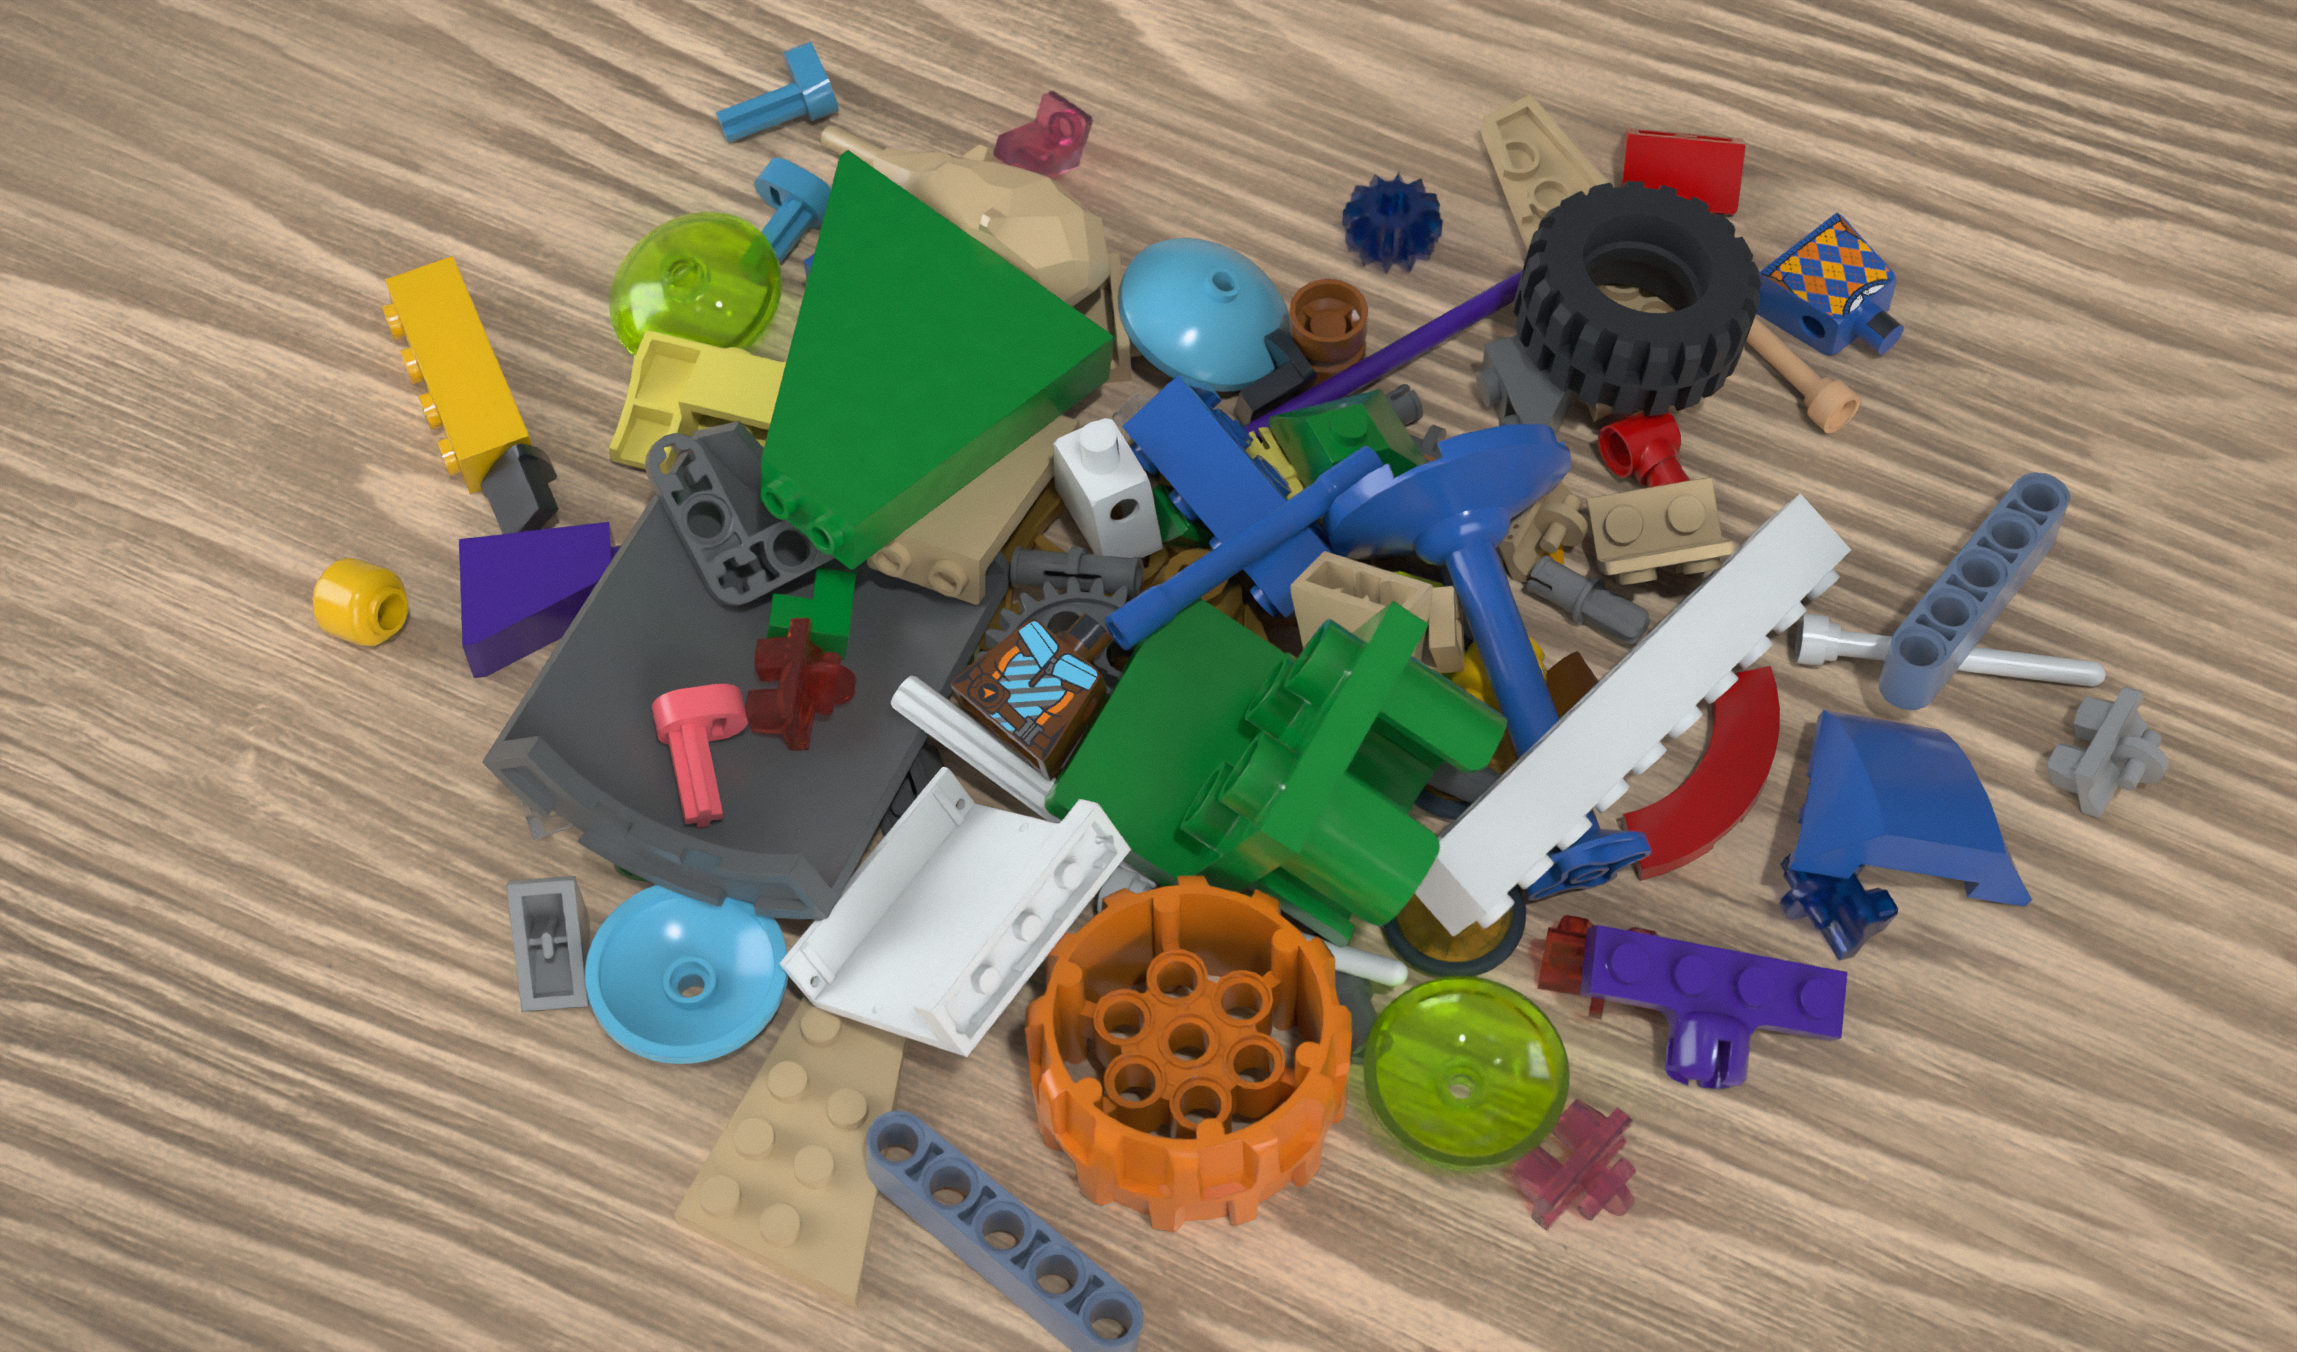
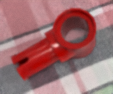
(1643, 448)

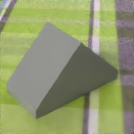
(549, 942)

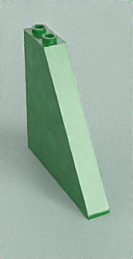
(911, 368)

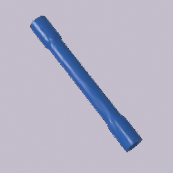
(1162, 602)

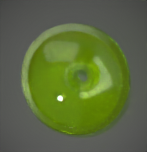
(720, 297)
(1473, 1037)

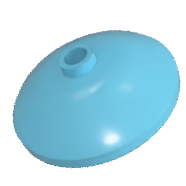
(1201, 312)
(672, 942)

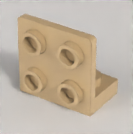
(1657, 529)

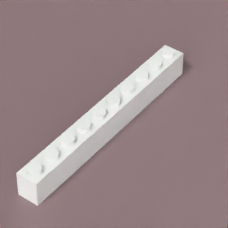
(1625, 716)

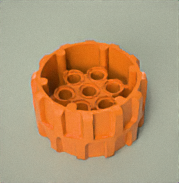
(1171, 941)

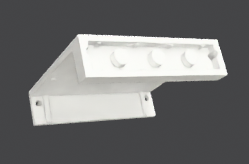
(953, 915)

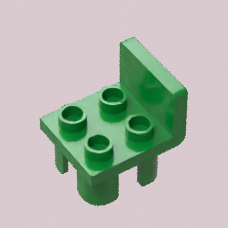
(1279, 764)

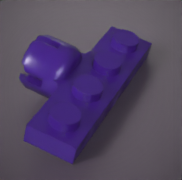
(1712, 998)

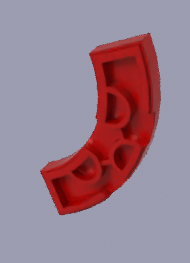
(1722, 785)

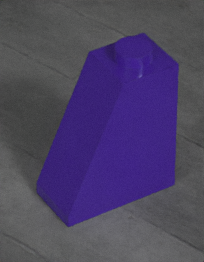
(526, 589)

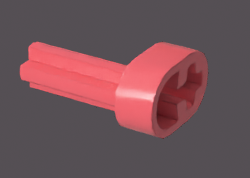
(687, 723)

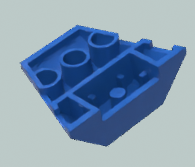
(1900, 803)

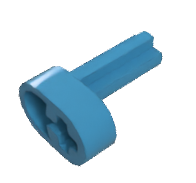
(807, 94)
(798, 199)

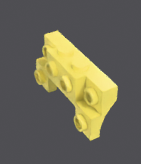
(690, 388)

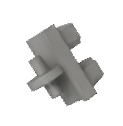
(2119, 752)

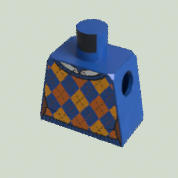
(1831, 291)

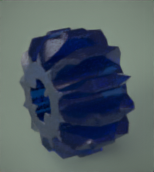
(1392, 222)

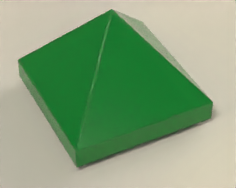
(1175, 526)

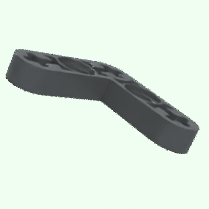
(732, 540)

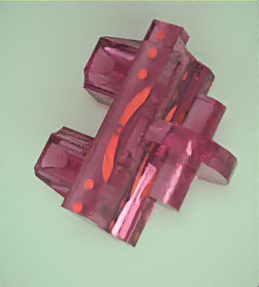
(1595, 1145)

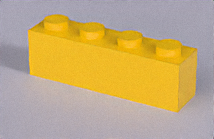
(457, 367)

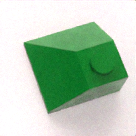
(1331, 431)

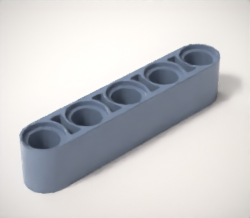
(1973, 591)
(991, 1209)

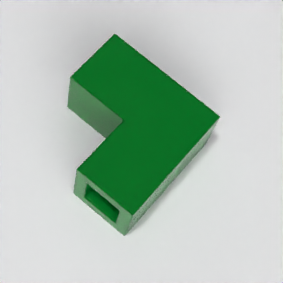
(828, 610)

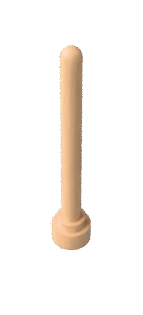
(1828, 401)

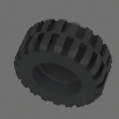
(1625, 353)

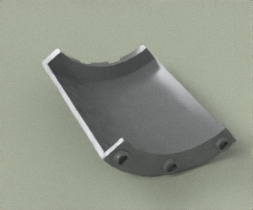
(649, 628)

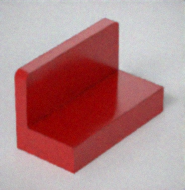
(1688, 162)

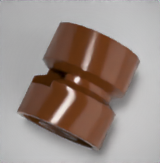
(1329, 325)

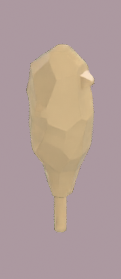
(1003, 207)

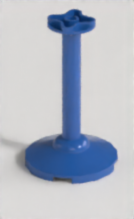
(1455, 518)

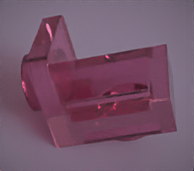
(1049, 143)

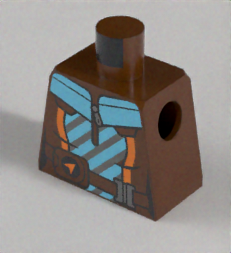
(1038, 689)

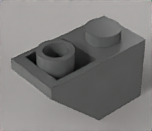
(1519, 388)

